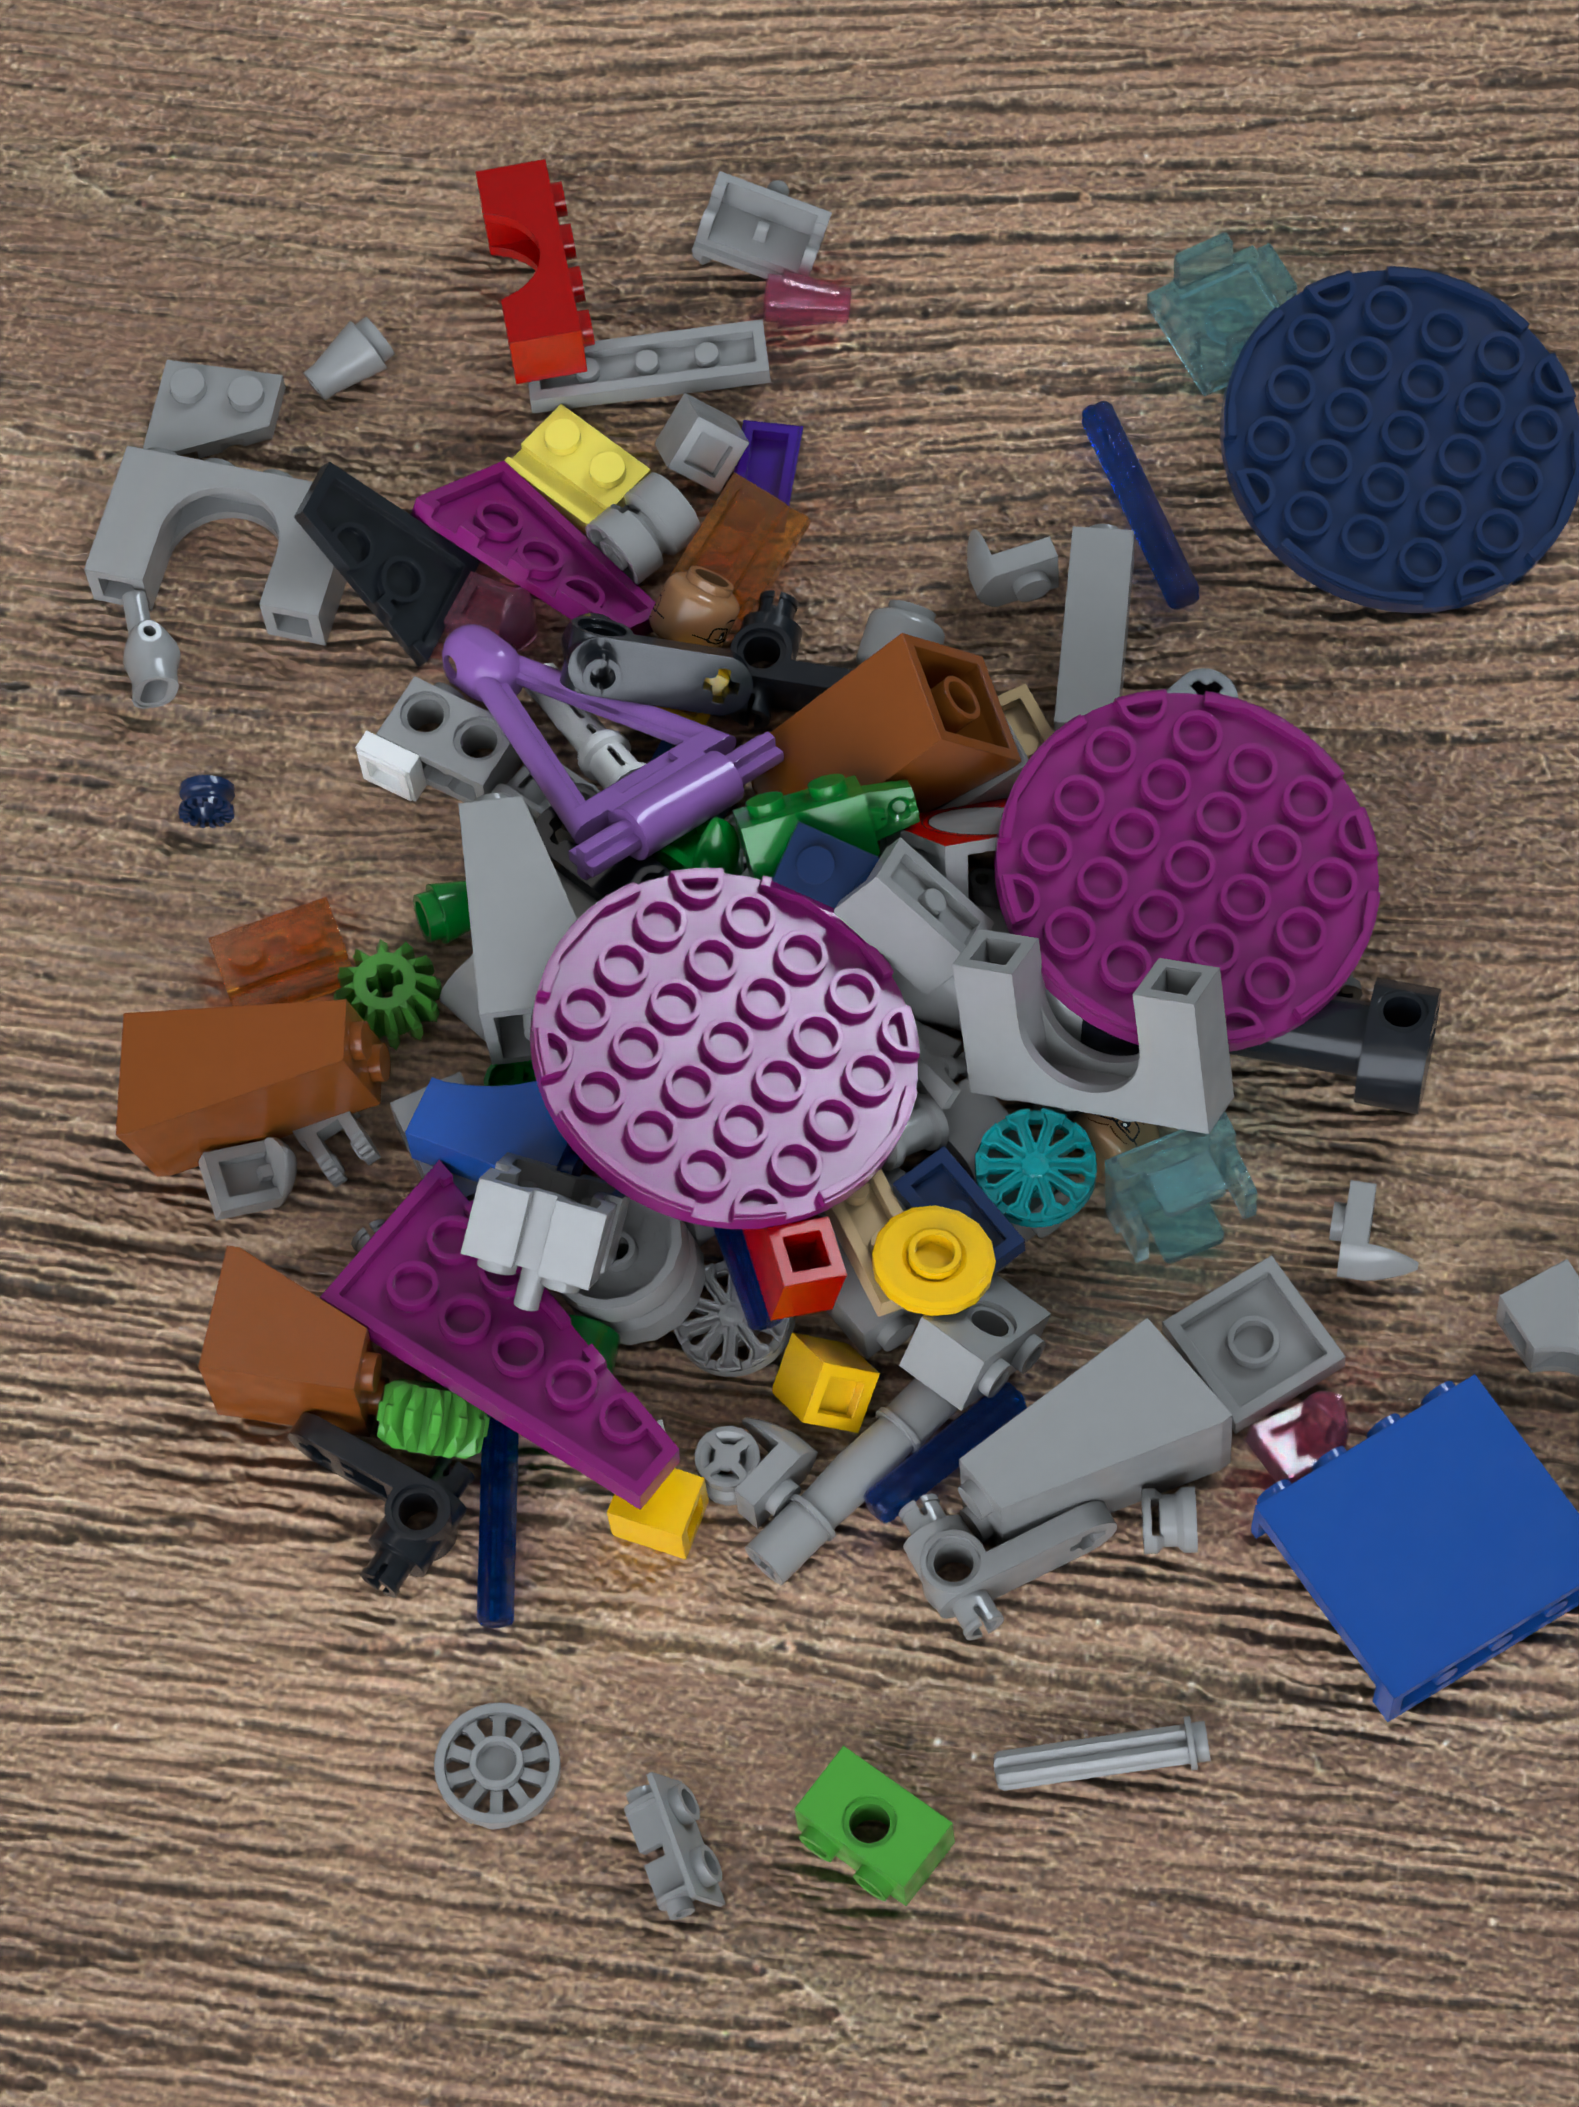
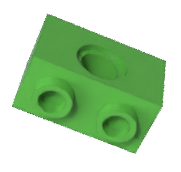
(858, 1792)

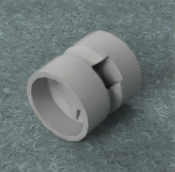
(650, 523)

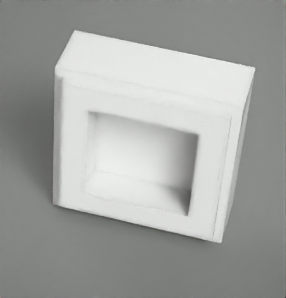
(391, 766)

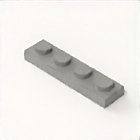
(660, 367)

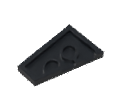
(387, 557)

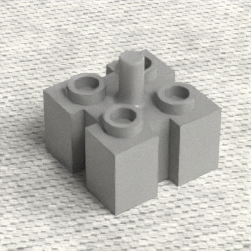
(547, 1223)

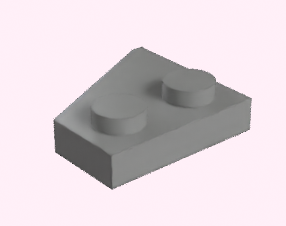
(213, 408)

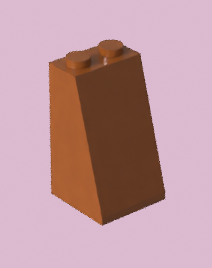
(900, 716)
(240, 1076)

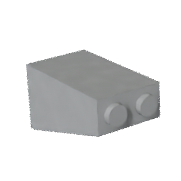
(514, 917)
(1102, 1435)

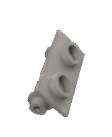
(666, 1818)

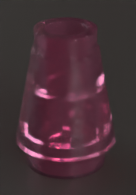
(804, 301)

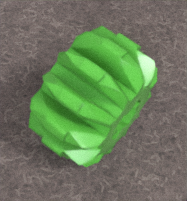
(408, 979)
(430, 1420)

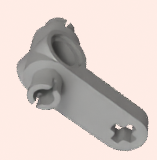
(946, 1539)

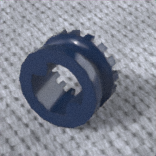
(206, 800)

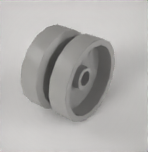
(651, 1280)

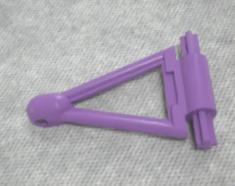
(643, 808)

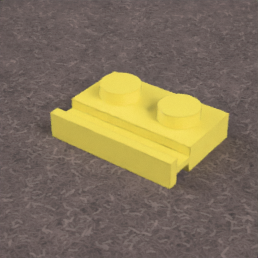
(576, 467)

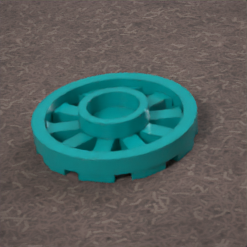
(1036, 1167)

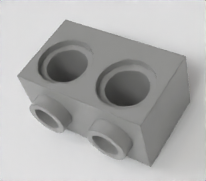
(447, 748)

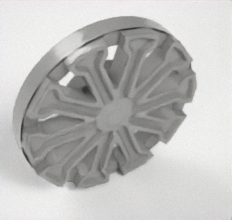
(727, 1325)
(497, 1765)

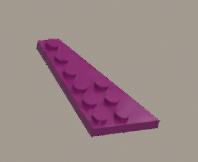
(507, 1361)

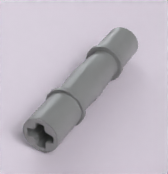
(840, 1488)

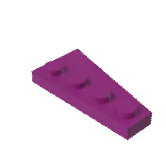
(533, 545)

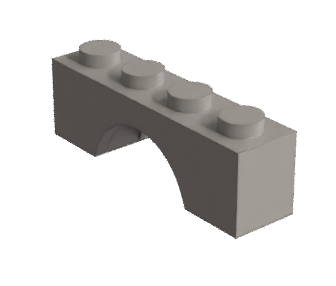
(1544, 1319)

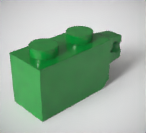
(829, 804)

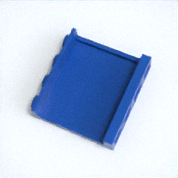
(1429, 1542)

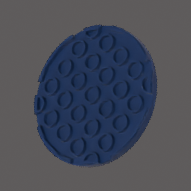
(1401, 440)

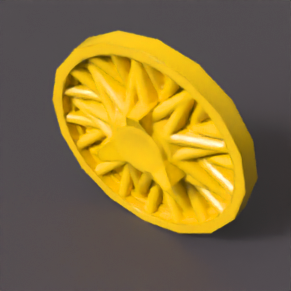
(933, 1260)

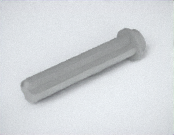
(1102, 1756)

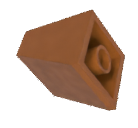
(286, 1352)

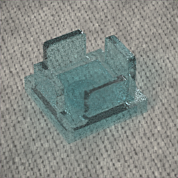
(1218, 305)
(1171, 1191)

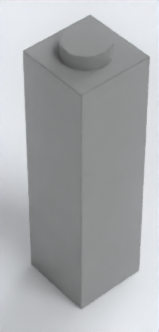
(1095, 620)

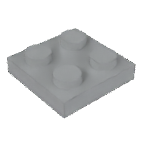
(1254, 1342)

